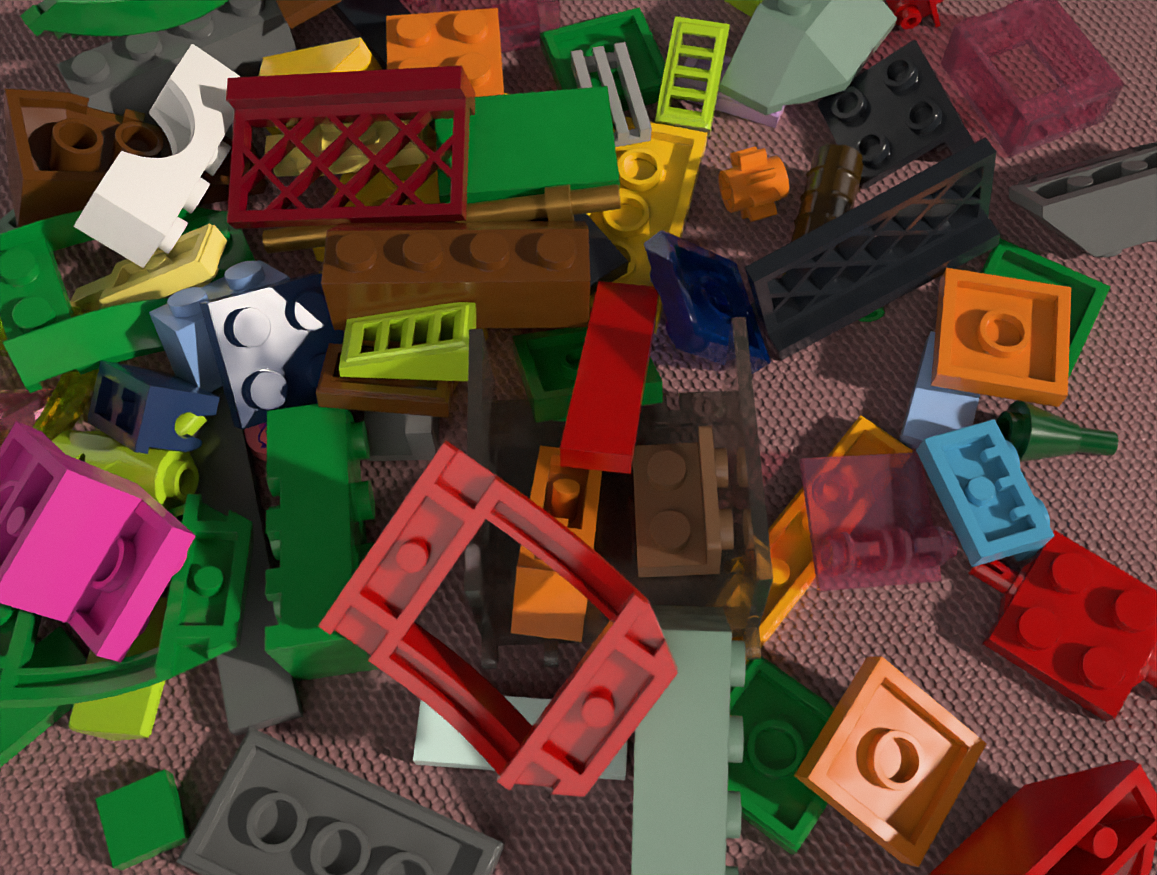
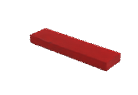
(611, 379)

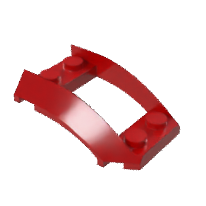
(600, 698)

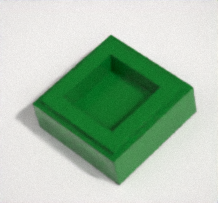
(142, 819)

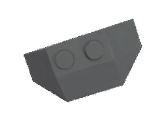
(1098, 201)

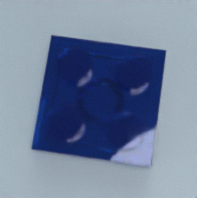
(701, 298)

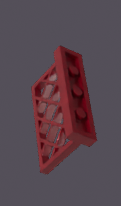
(358, 100)

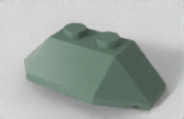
(804, 50)

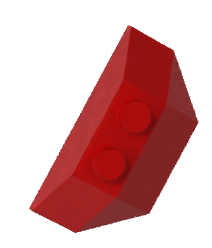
(1067, 826)

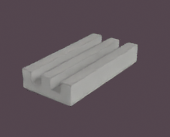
(603, 63)

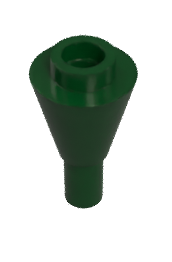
(1045, 435)

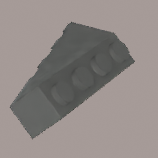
(137, 67)

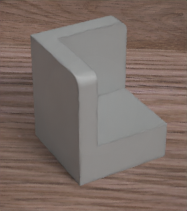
(401, 436)

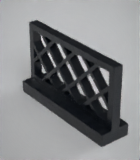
(876, 270)

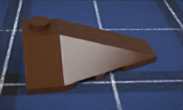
(65, 149)

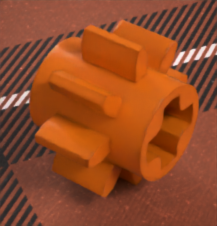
(753, 183)

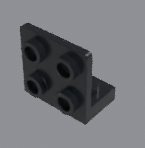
(894, 114)

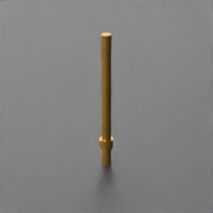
(556, 204)

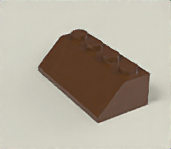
(511, 269)

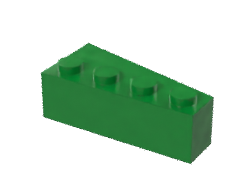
(315, 534)

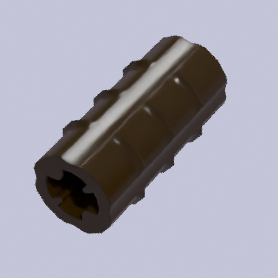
(829, 187)

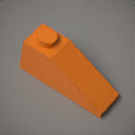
(543, 599)

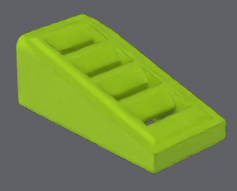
(685, 118)
(440, 327)

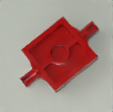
(1075, 624)

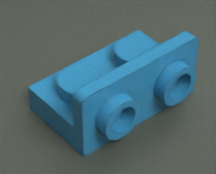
(985, 493)

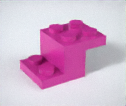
(82, 543)

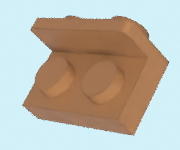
(678, 508)

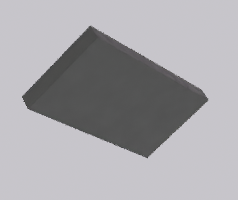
(307, 817)

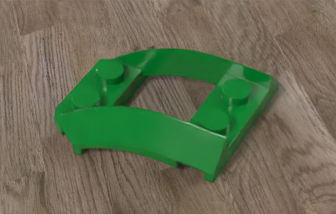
(112, 17)
(38, 316)
(199, 622)

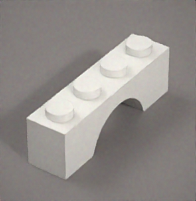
(142, 196)

